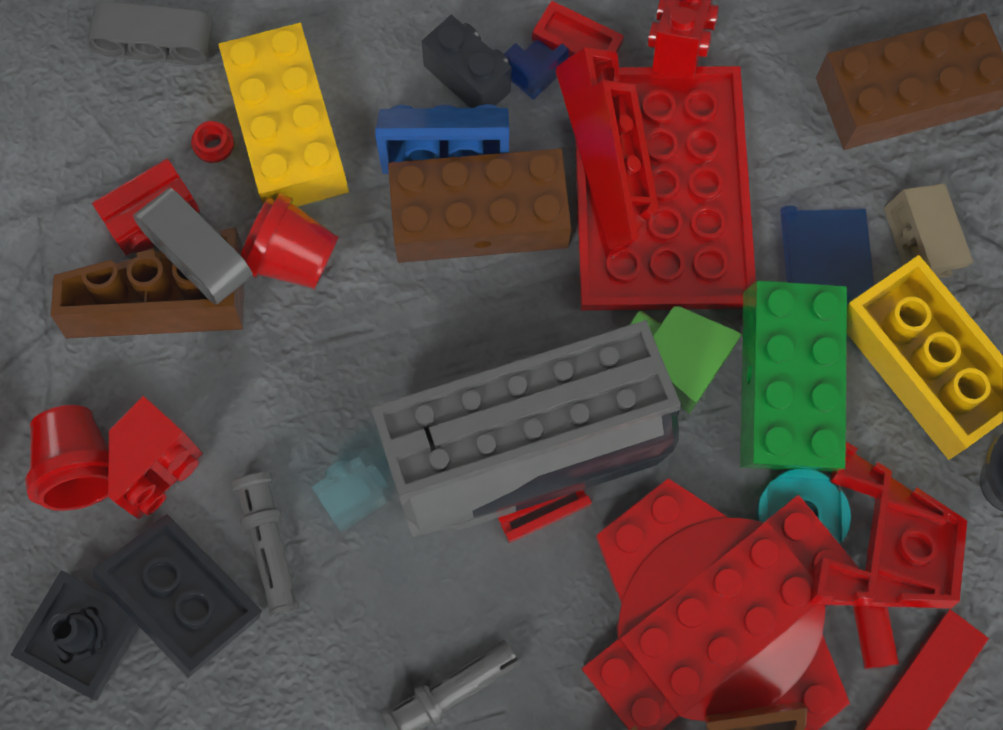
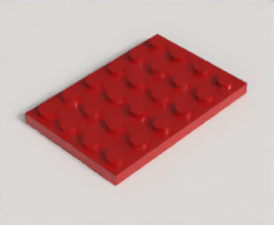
(701, 235)

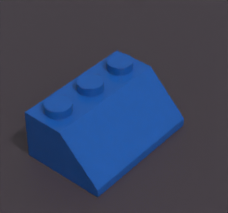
(440, 132)

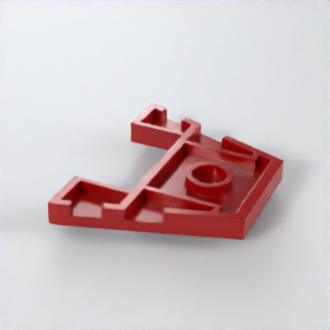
(912, 546)

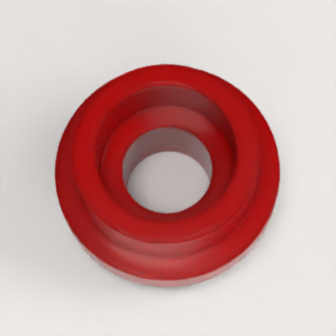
(208, 132)

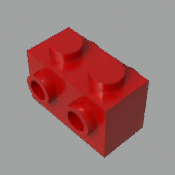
(682, 35)

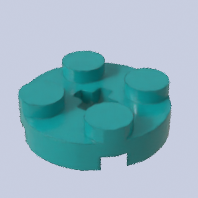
(816, 491)

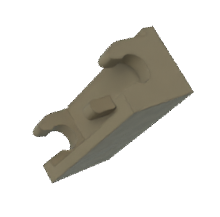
(928, 227)

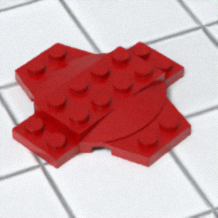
(715, 612)

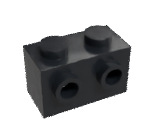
(466, 63)

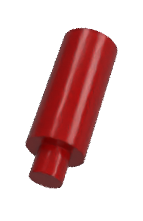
(875, 636)

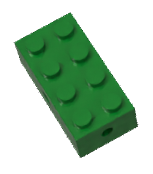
(793, 377)

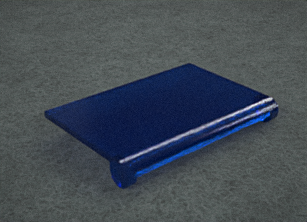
(828, 248)

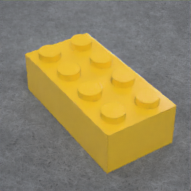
(283, 116)
(930, 355)

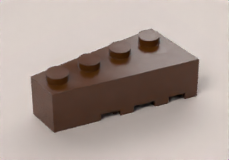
(140, 299)

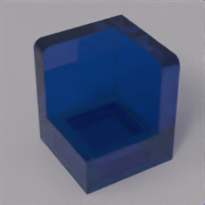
(535, 67)

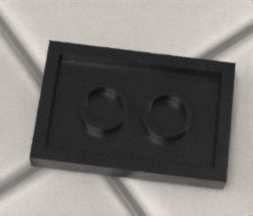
(177, 595)

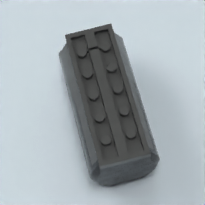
(530, 430)

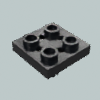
(64, 626)

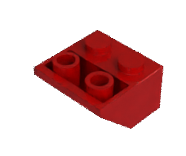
(147, 458)

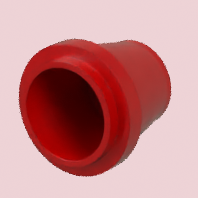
(288, 244)
(67, 459)

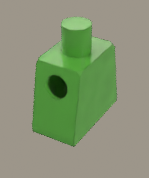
(691, 350)

